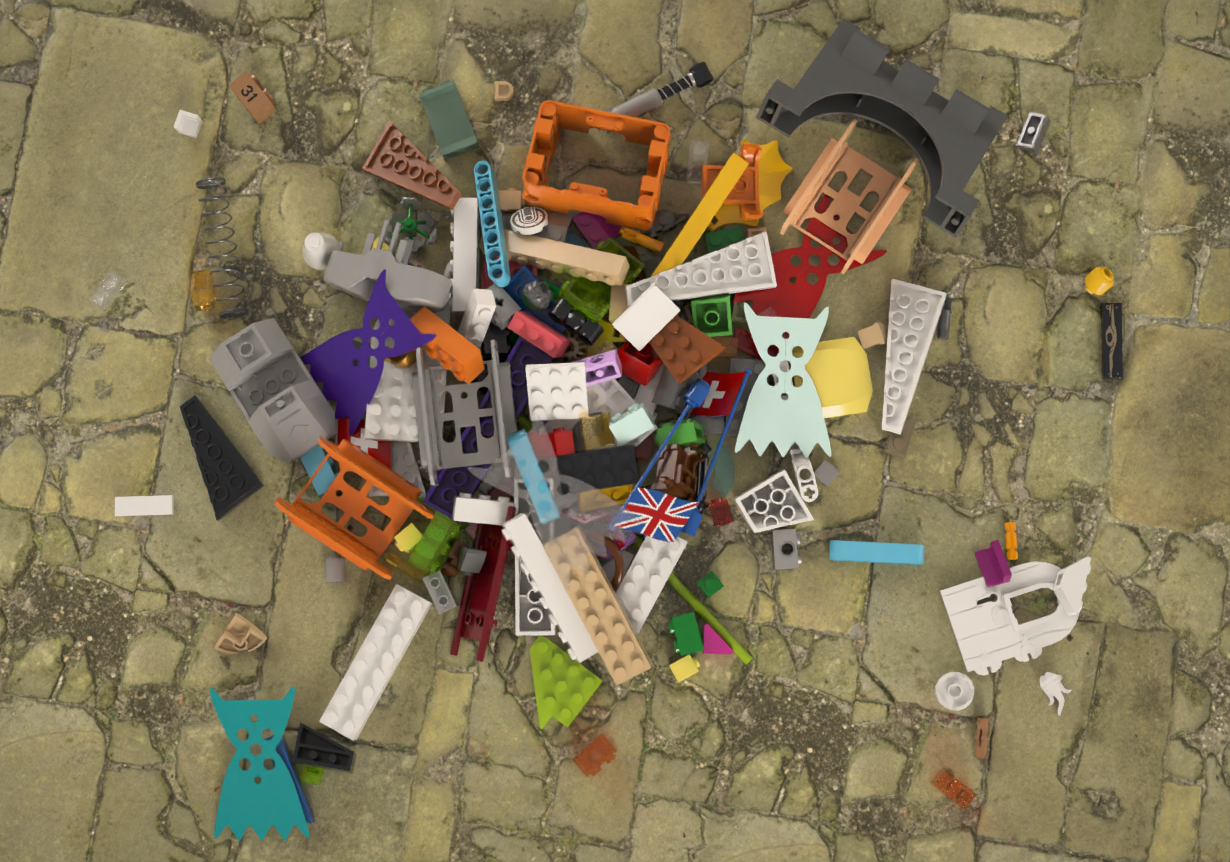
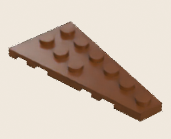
(405, 166)
(684, 348)

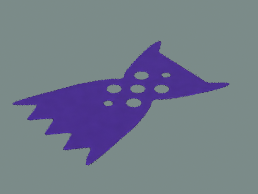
(333, 359)

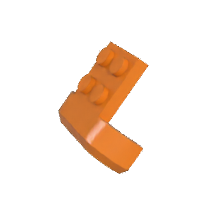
(746, 190)

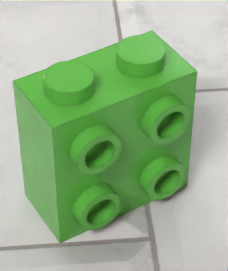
(686, 433)

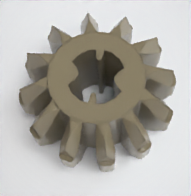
(578, 352)

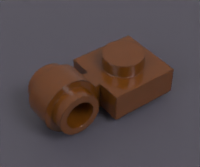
(450, 567)

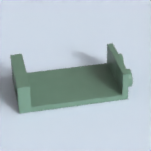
(448, 119)

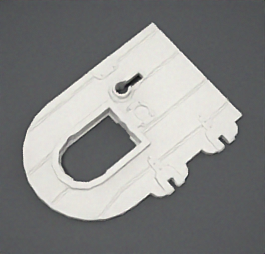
(990, 630)

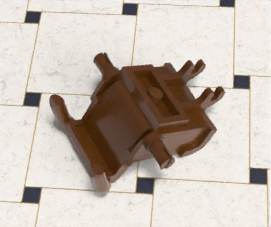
(677, 471)

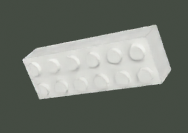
(465, 253)
(647, 577)

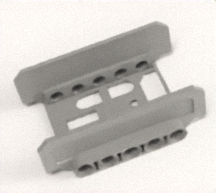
(443, 455)

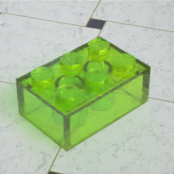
(435, 543)

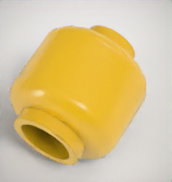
(1099, 280)

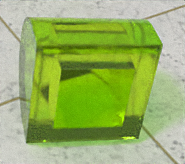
(312, 776)

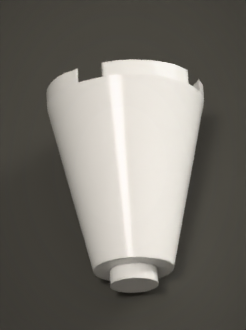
(318, 248)

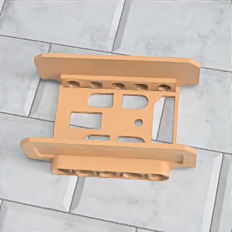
(841, 157)

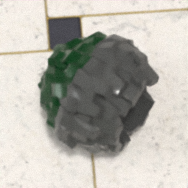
(537, 295)

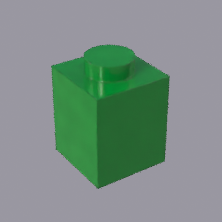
(710, 584)

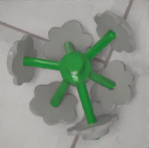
(424, 223)

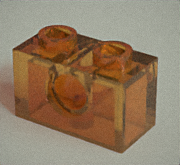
(599, 744)
(953, 788)

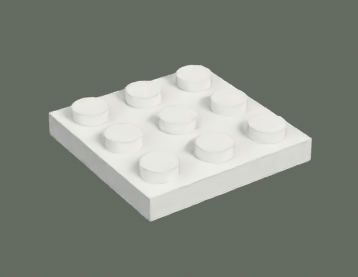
(557, 390)

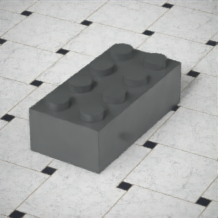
(740, 365)
(670, 393)

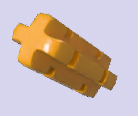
(1011, 540)

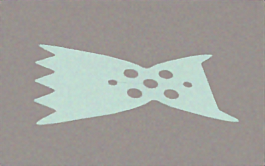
(766, 414)

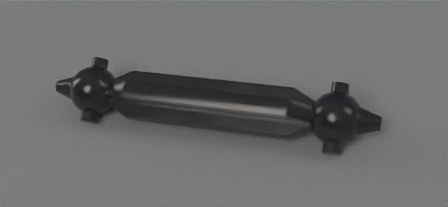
(702, 469)

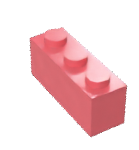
(539, 333)

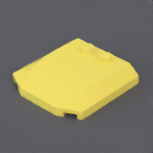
(839, 375)

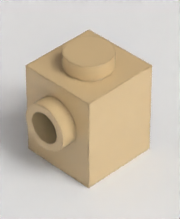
(511, 200)

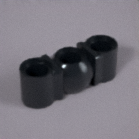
(575, 322)

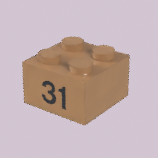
(250, 93)

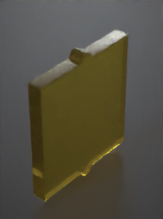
(596, 431)

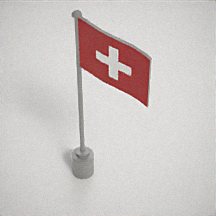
(377, 449)

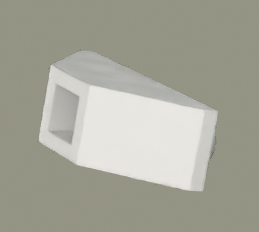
(1071, 585)

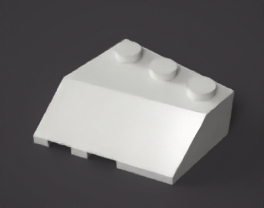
(772, 504)

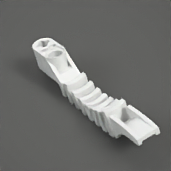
(798, 460)

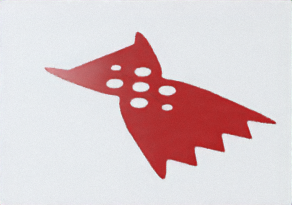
(801, 298)

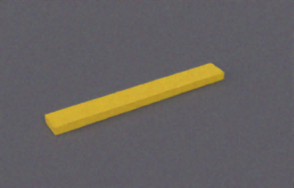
(703, 214)

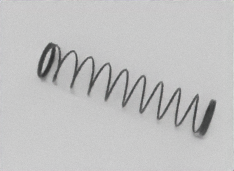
(223, 315)

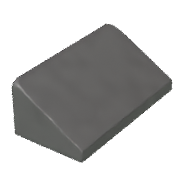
(1033, 132)

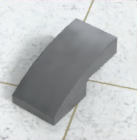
(711, 425)

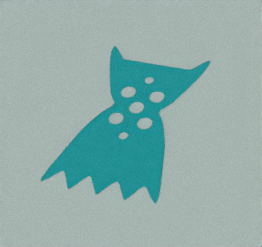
(243, 800)

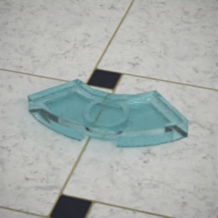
(723, 472)

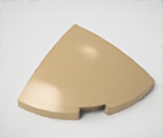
(240, 636)

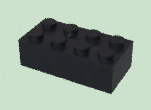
(601, 467)

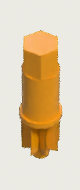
(641, 239)

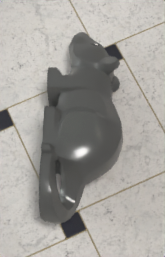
(664, 222)

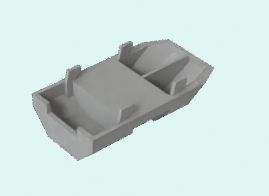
(274, 390)

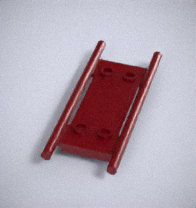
(485, 590)

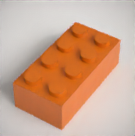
(449, 346)

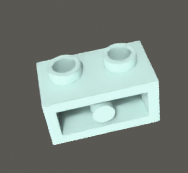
(631, 423)

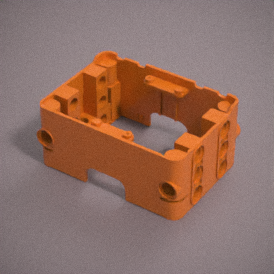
(588, 198)

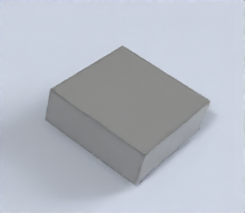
(826, 473)

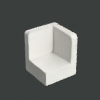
(188, 123)

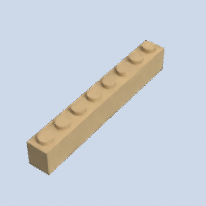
(564, 258)

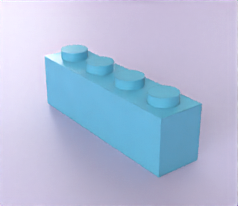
(325, 475)

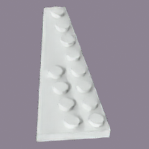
(726, 271)
(911, 328)

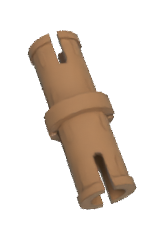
(982, 738)

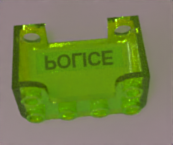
(594, 296)

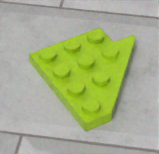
(559, 682)

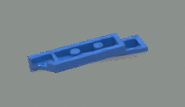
(286, 755)

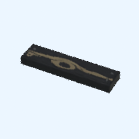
(1111, 340)

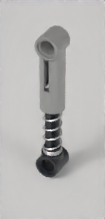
(698, 76)

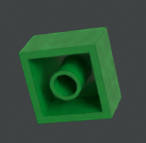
(686, 634)

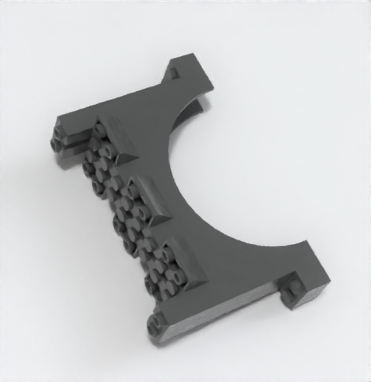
(856, 81)

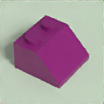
(594, 228)

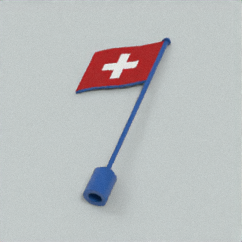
(721, 401)

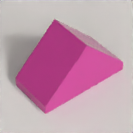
(713, 642)

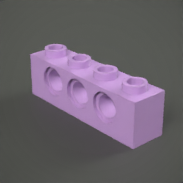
(602, 367)

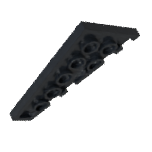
(221, 465)

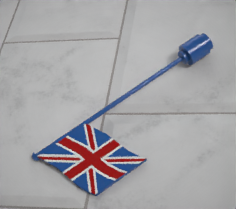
(661, 513)

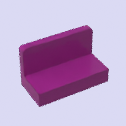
(993, 565)

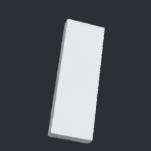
(144, 505)

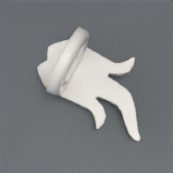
(1052, 686)

